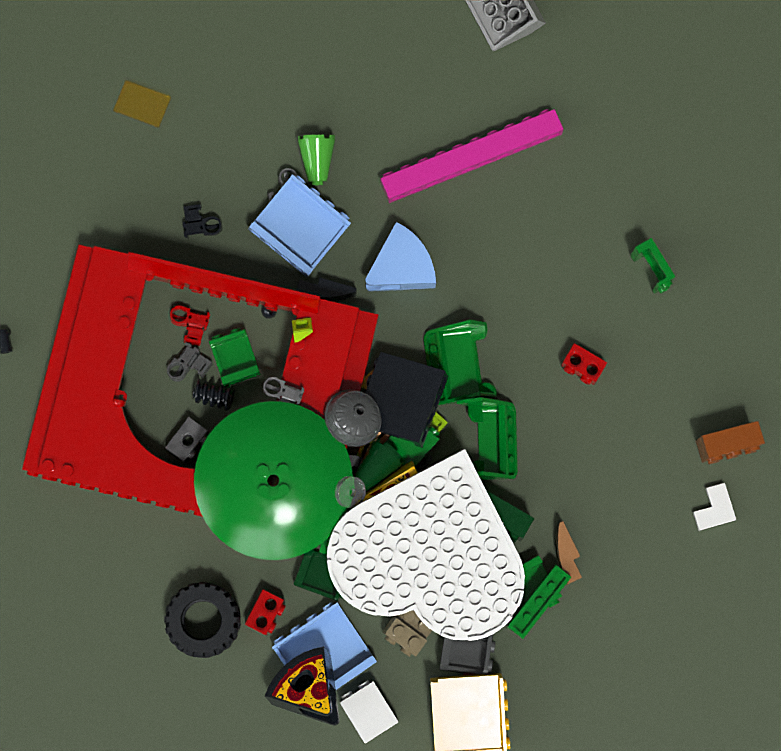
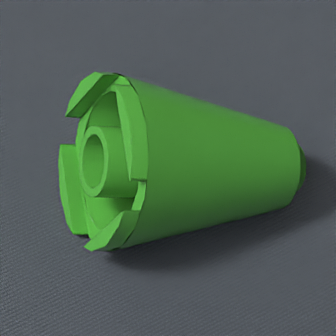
(316, 156)

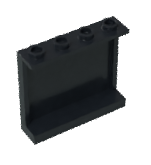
(406, 396)

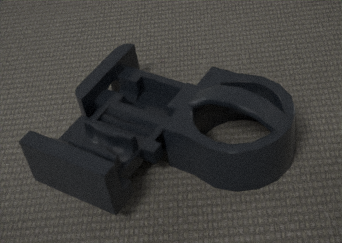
(195, 224)

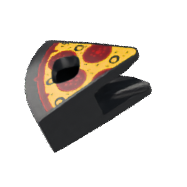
(307, 687)

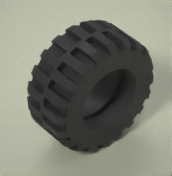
(176, 615)

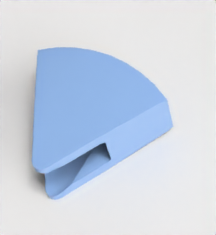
(401, 264)

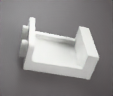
(368, 711)

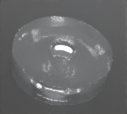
(343, 488)

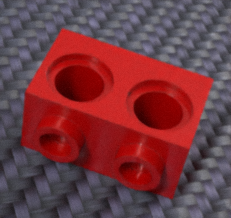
(586, 359)
(260, 610)

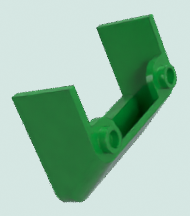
(495, 437)

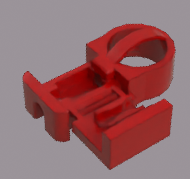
(195, 321)

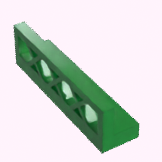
(539, 602)

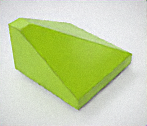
(301, 328)

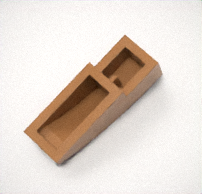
(567, 553)

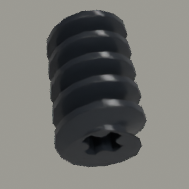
(214, 395)

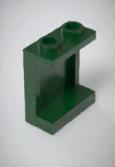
(315, 577)

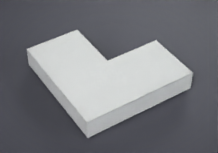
(720, 510)

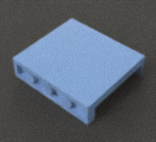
(299, 225)
(339, 638)

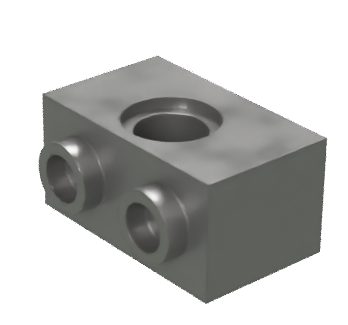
(188, 429)

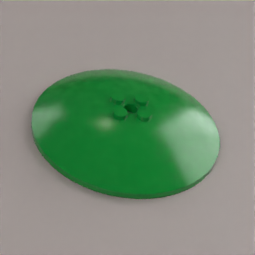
(235, 489)

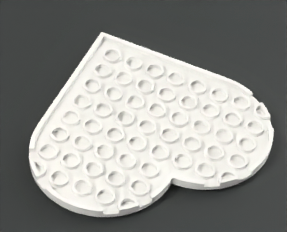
(430, 550)

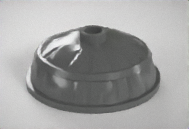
(347, 424)

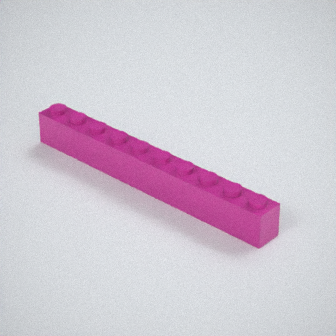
(471, 156)

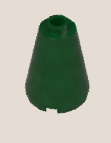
(377, 464)

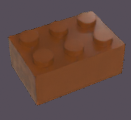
(730, 442)

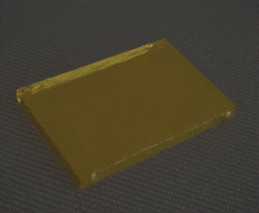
(142, 104)

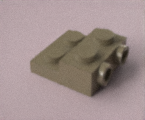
(407, 632)

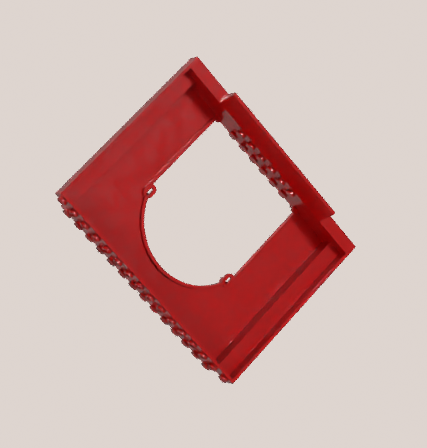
(79, 416)

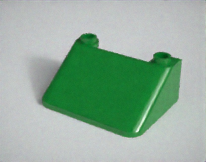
(455, 351)

